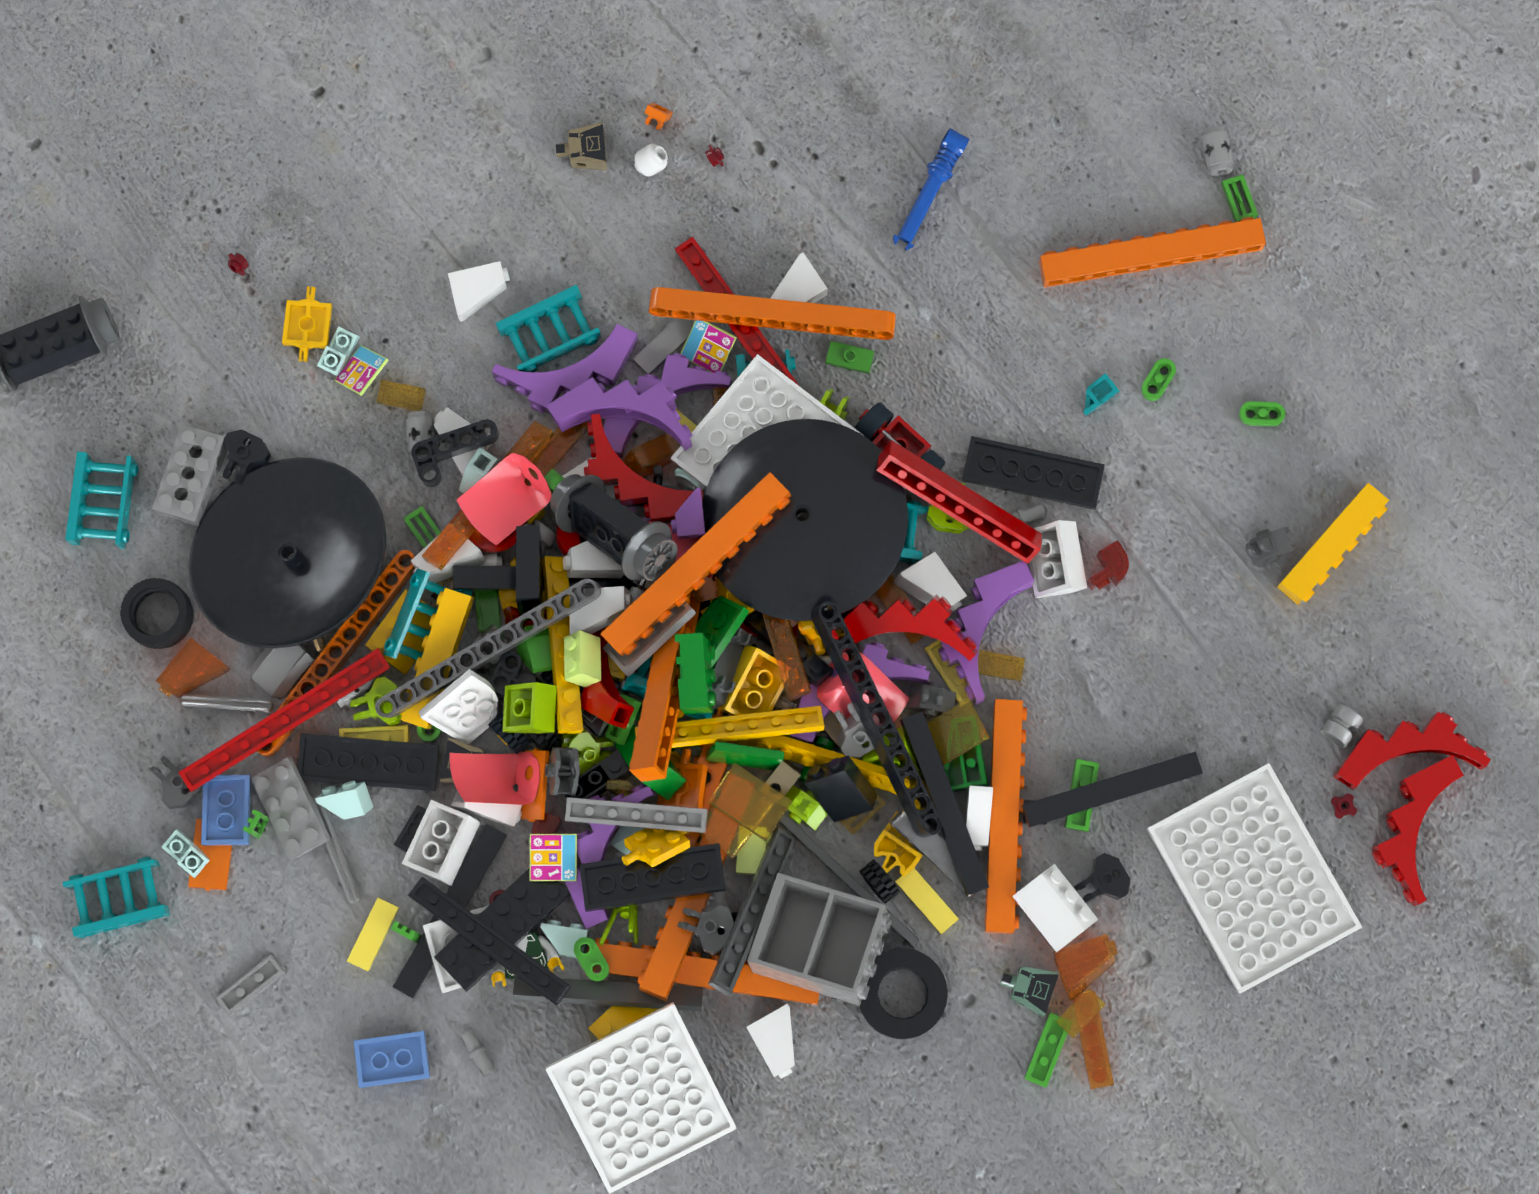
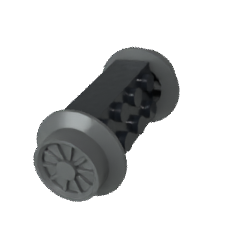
(56, 341)
(635, 544)

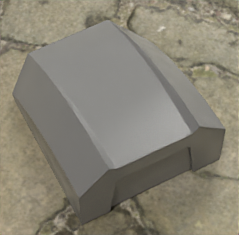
(280, 669)

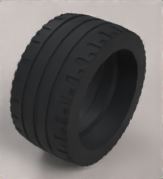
(138, 594)

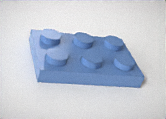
(226, 810)
(391, 1059)

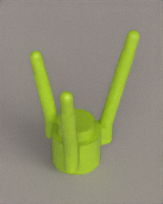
(627, 912)

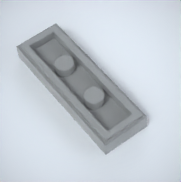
(664, 344)
(250, 985)

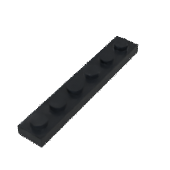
(816, 668)

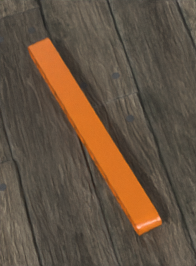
(772, 313)
(349, 646)

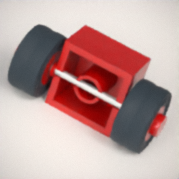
(875, 427)

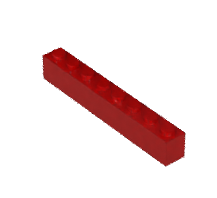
(959, 502)

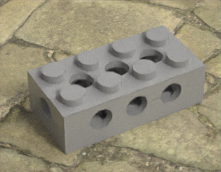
(180, 465)

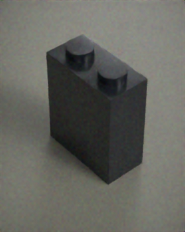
(841, 788)

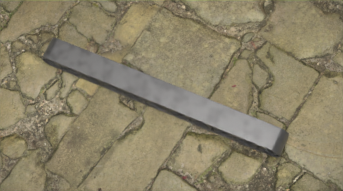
(478, 654)

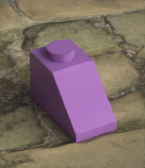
(689, 518)

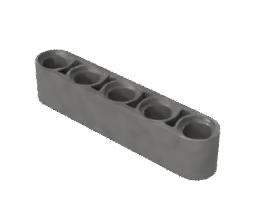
(931, 847)

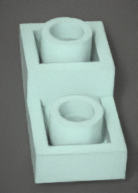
(338, 351)
(186, 852)

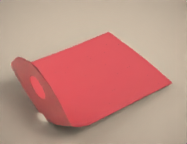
(503, 499)
(836, 698)
(492, 777)

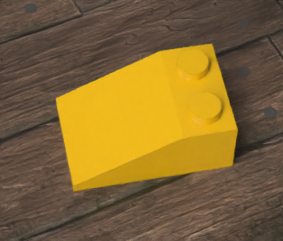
(617, 1018)

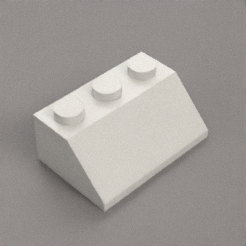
(1059, 563)
(441, 842)
(1055, 907)

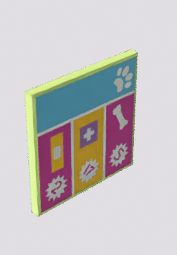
(708, 346)
(361, 370)
(553, 857)

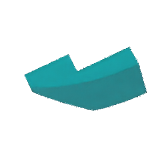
(1099, 393)

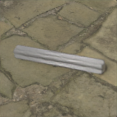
(227, 702)

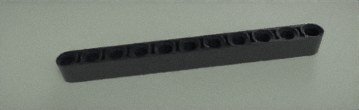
(886, 726)

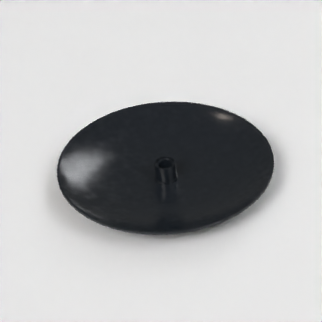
(252, 528)
(844, 544)

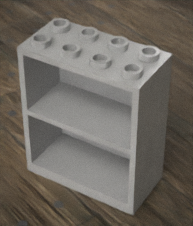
(819, 939)

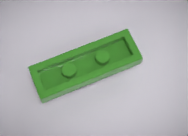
(1083, 774)
(1046, 1052)

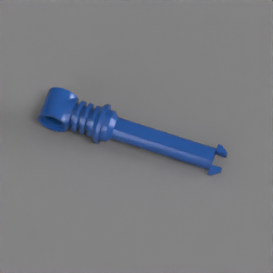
(939, 171)

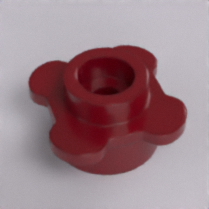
(715, 156)
(237, 263)
(1337, 803)

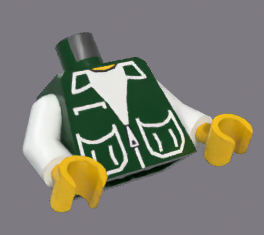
(539, 949)

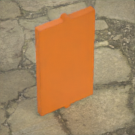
(536, 809)
(216, 871)

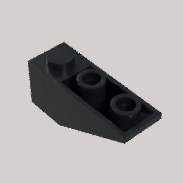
(595, 779)

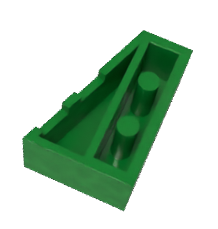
(696, 673)
(967, 770)
(664, 787)

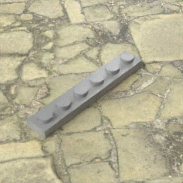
(636, 814)

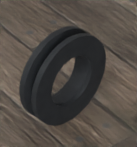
(935, 999)

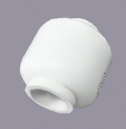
(650, 160)

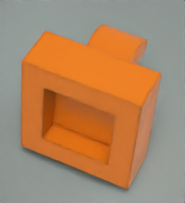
(659, 113)

